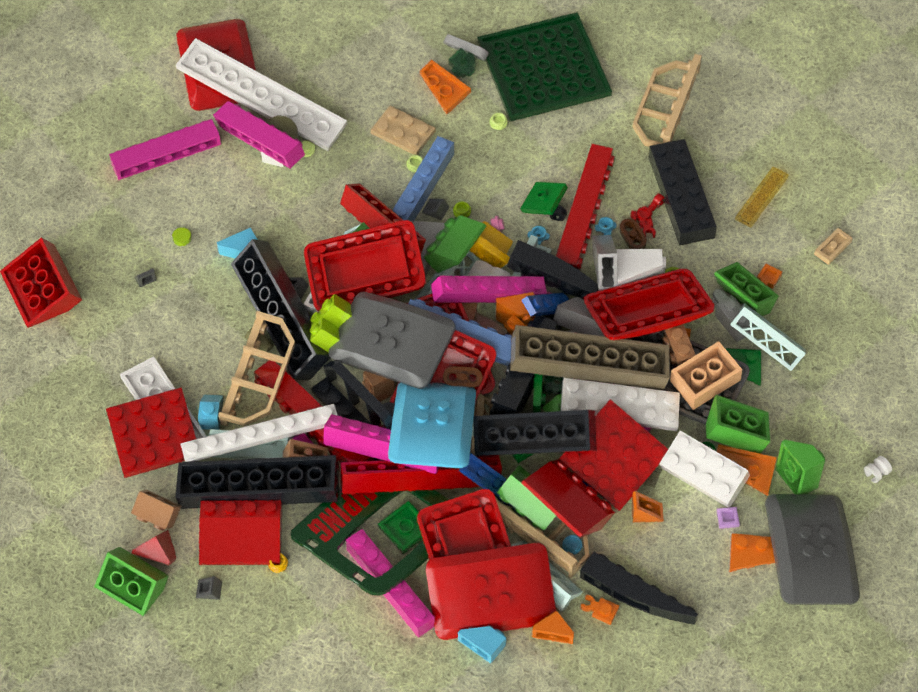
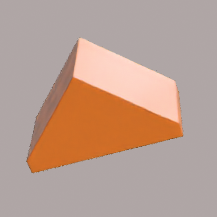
(646, 509)
(553, 629)

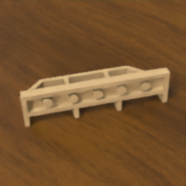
(683, 94)
(247, 362)
(531, 535)

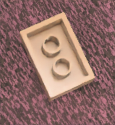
(706, 375)

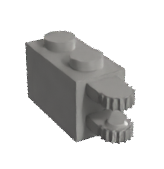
(726, 311)

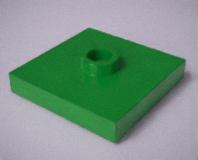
(544, 198)
(538, 396)
(402, 527)

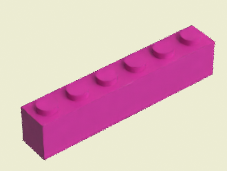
(259, 134)
(165, 149)
(484, 288)
(362, 439)
(401, 596)

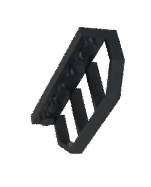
(329, 394)

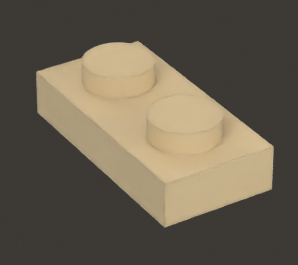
(833, 246)

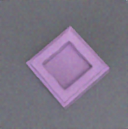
(728, 517)

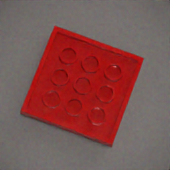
(151, 431)
(622, 459)

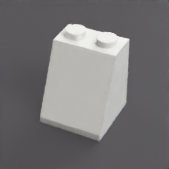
(639, 264)

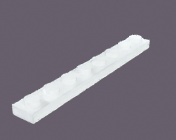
(257, 434)

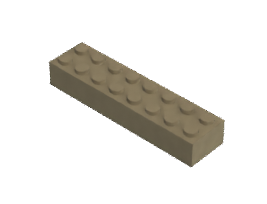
(589, 357)

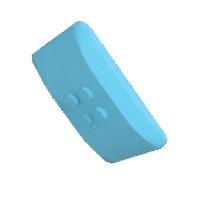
(432, 425)

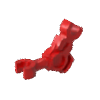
(645, 213)

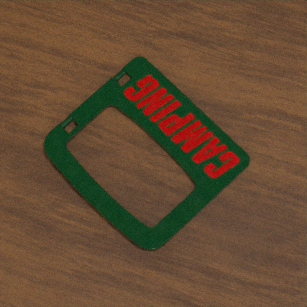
(336, 521)

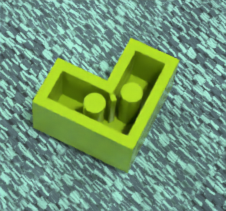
(327, 322)

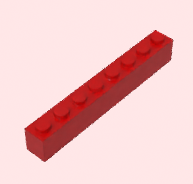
(585, 204)
(295, 399)
(391, 477)

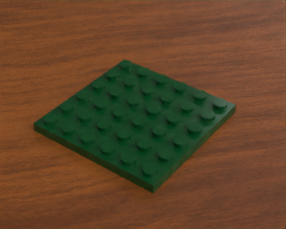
(544, 66)

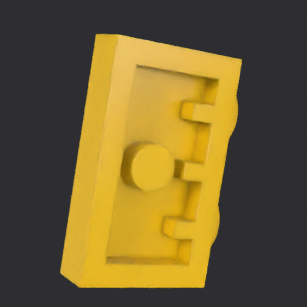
(492, 246)

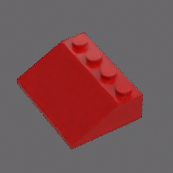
(40, 283)
(569, 498)
(240, 532)

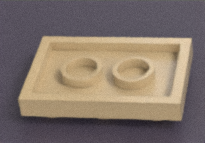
(403, 130)

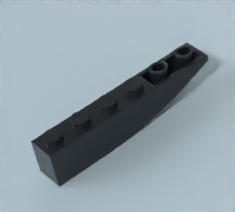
(555, 271)
(633, 591)

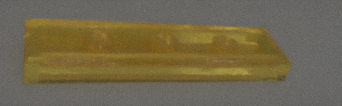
(761, 197)

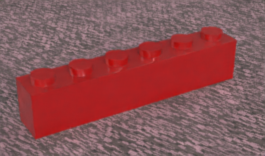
(370, 209)

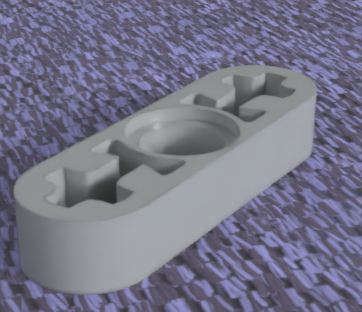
(457, 43)

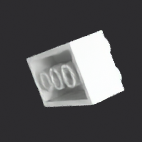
(704, 469)

